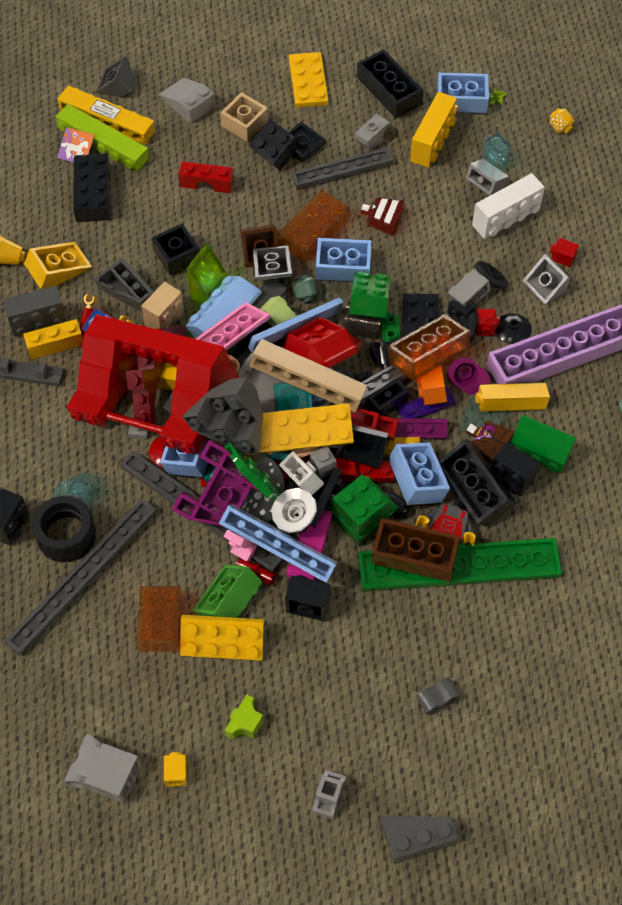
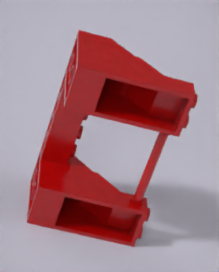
(113, 348)

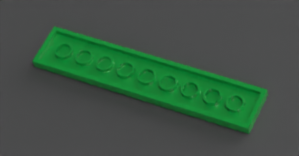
(473, 565)

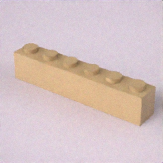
(307, 375)

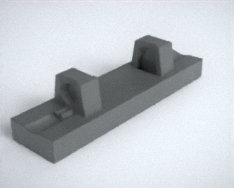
(31, 372)

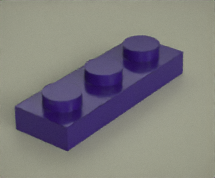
(417, 409)

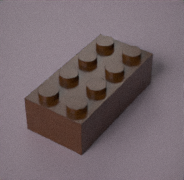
(415, 549)

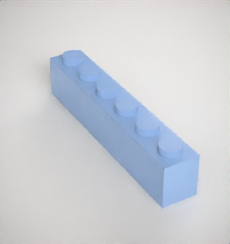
(278, 542)

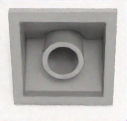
(547, 280)

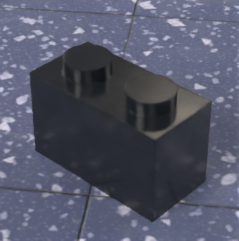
(388, 398)

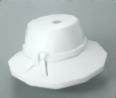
(291, 503)

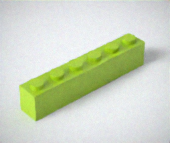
(105, 138)

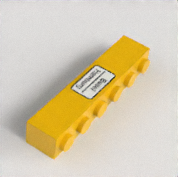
(124, 121)

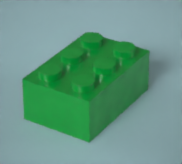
(370, 294)

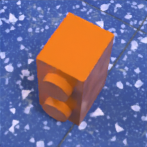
(432, 387)

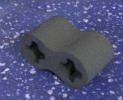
(438, 696)

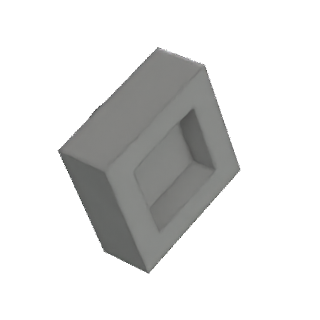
(135, 432)

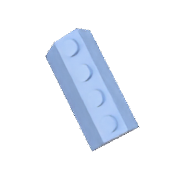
(224, 300)

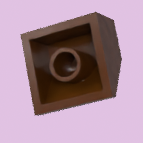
(257, 238)

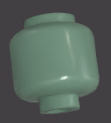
(304, 287)

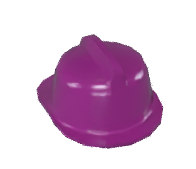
(468, 375)

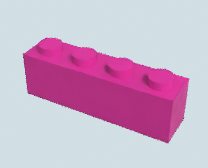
(315, 539)

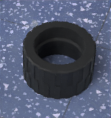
(59, 508)

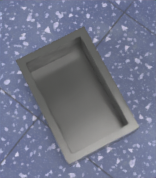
(34, 310)

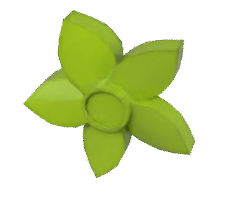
(497, 96)

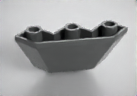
(229, 415)

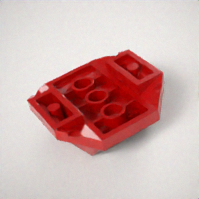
(322, 342)

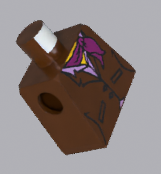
(489, 438)

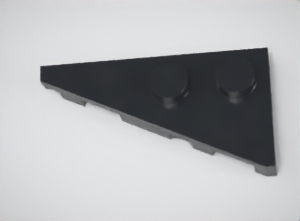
(330, 490)

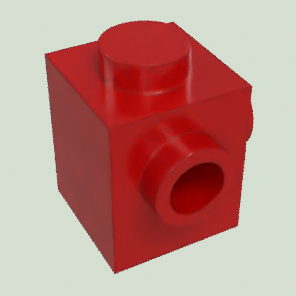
(487, 322)

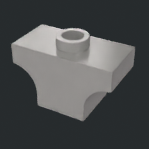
(372, 132)
(328, 794)

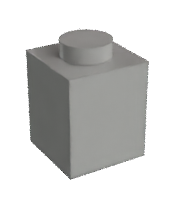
(323, 461)

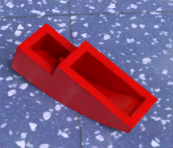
(375, 421)

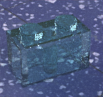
(496, 151)

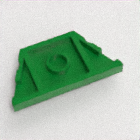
(248, 468)

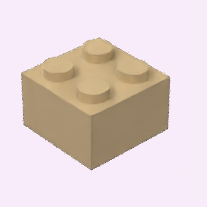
(244, 117)
(163, 307)

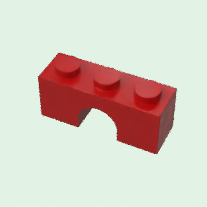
(218, 176)

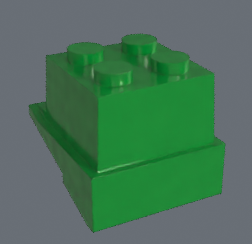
(360, 509)

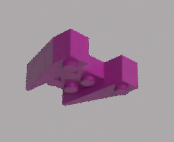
(224, 488)

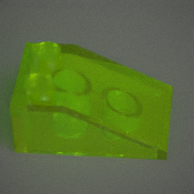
(204, 275)

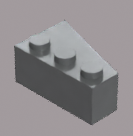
(124, 284)
(416, 835)

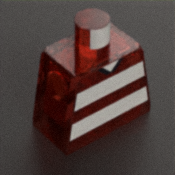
(384, 214)

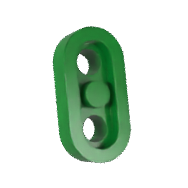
(390, 327)

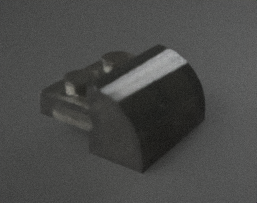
(361, 325)

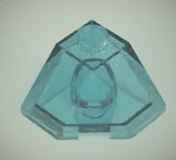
(79, 486)

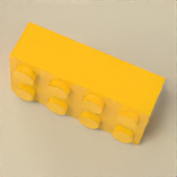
(434, 129)

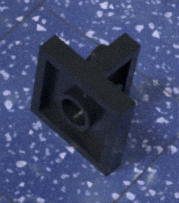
(368, 446)

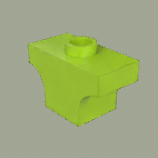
(244, 720)

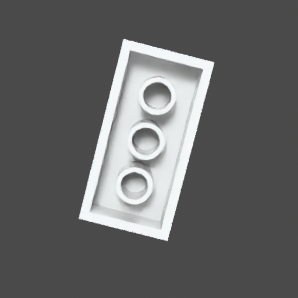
(508, 206)

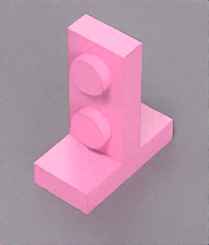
(241, 546)

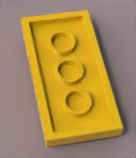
(308, 79)
(222, 637)

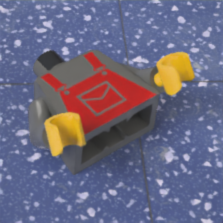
(450, 520)

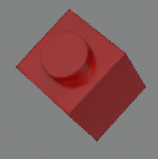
(564, 252)

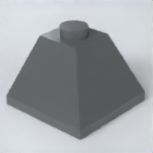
(117, 79)

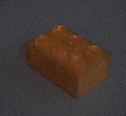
(159, 619)

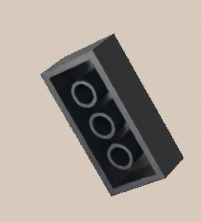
(389, 83)
(92, 188)
(476, 483)

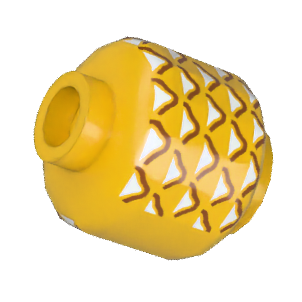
(561, 121)

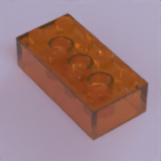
(318, 219)
(429, 347)

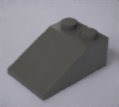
(272, 262)

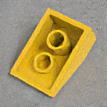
(56, 263)

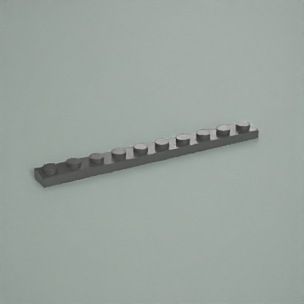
(170, 490)
(80, 577)

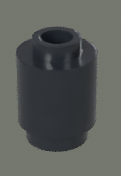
(403, 508)

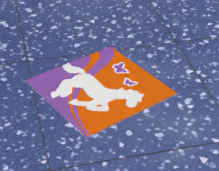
(75, 143)

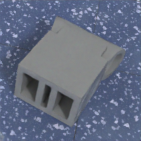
(103, 770)

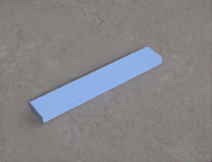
(281, 330)

